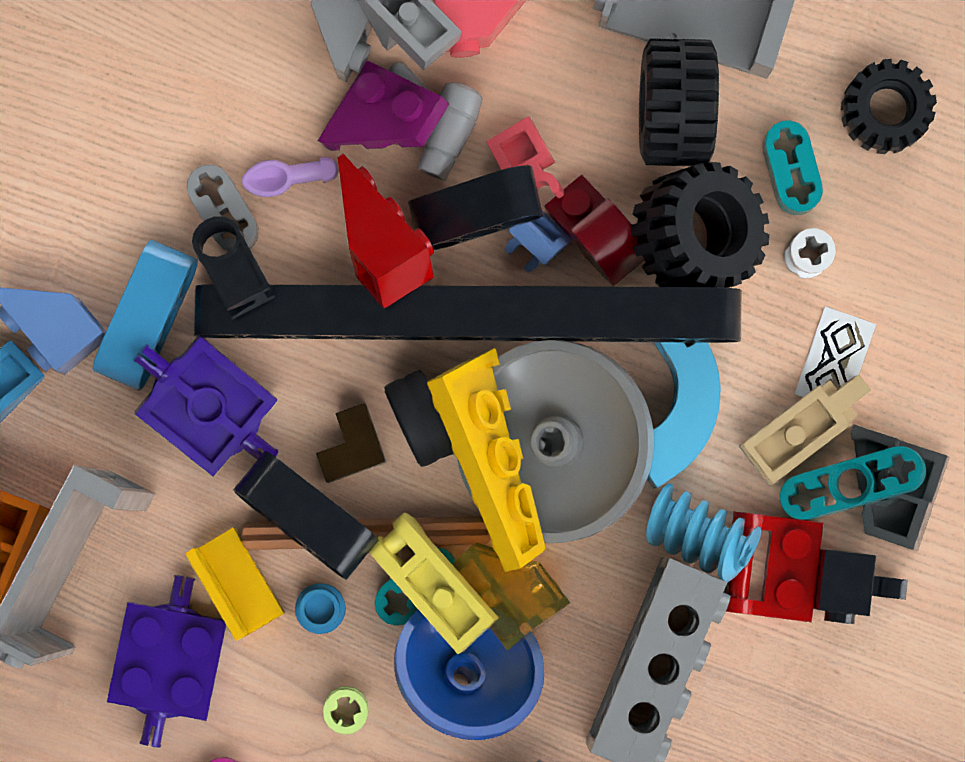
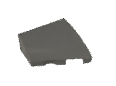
(905, 516)

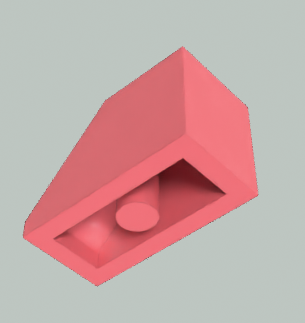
(479, 22)

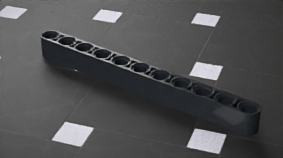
(482, 314)

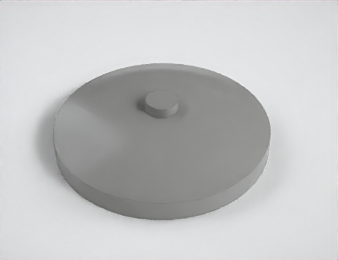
(579, 435)

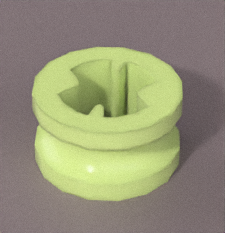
(331, 704)

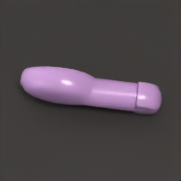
(275, 177)

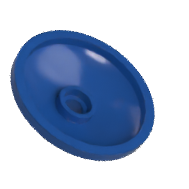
(499, 688)

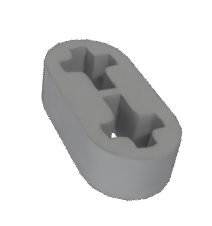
(232, 202)

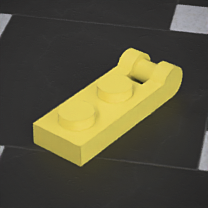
(433, 584)

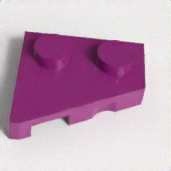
(383, 112)

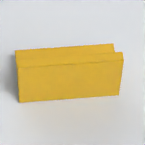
(235, 584)

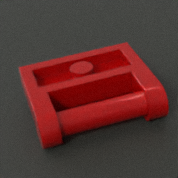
(789, 569)

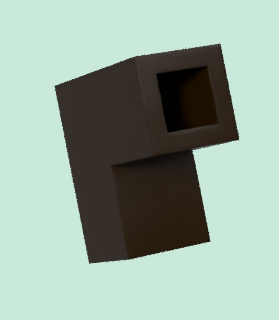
(361, 448)

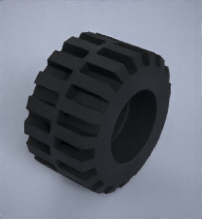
(678, 102)
(731, 222)

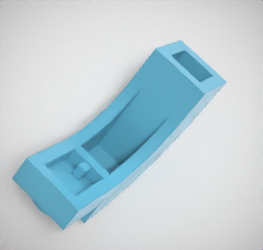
(692, 412)

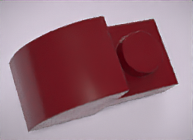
(597, 229)

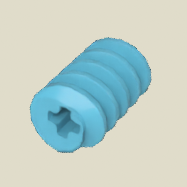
(700, 536)

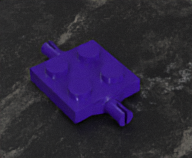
(205, 405)
(166, 661)

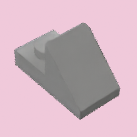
(413, 25)

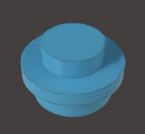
(320, 608)

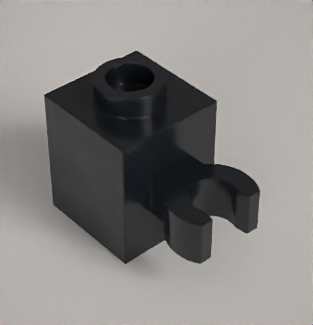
(848, 583)

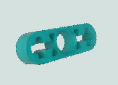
(813, 482)

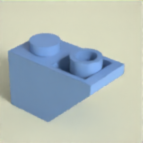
(56, 325)

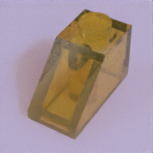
(520, 598)

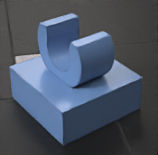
(541, 238)

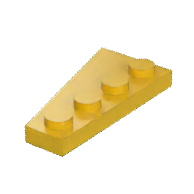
(489, 458)

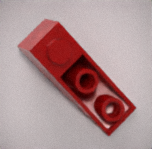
(382, 246)

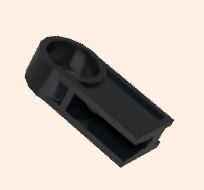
(234, 273)

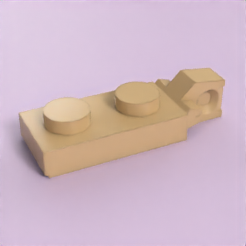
(803, 428)

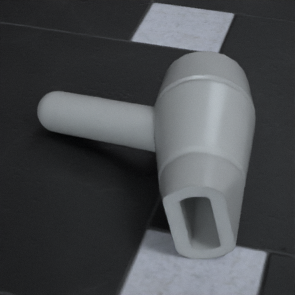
(452, 129)

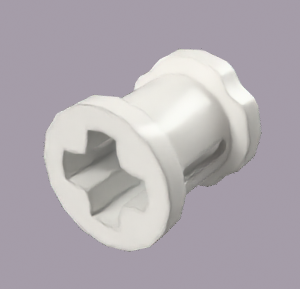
(815, 239)

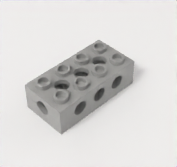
(671, 586)

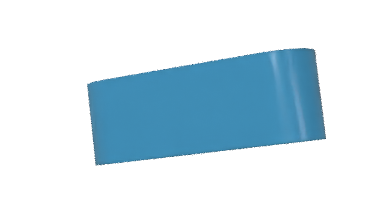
(145, 312)

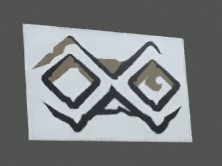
(835, 350)

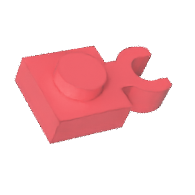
(525, 146)

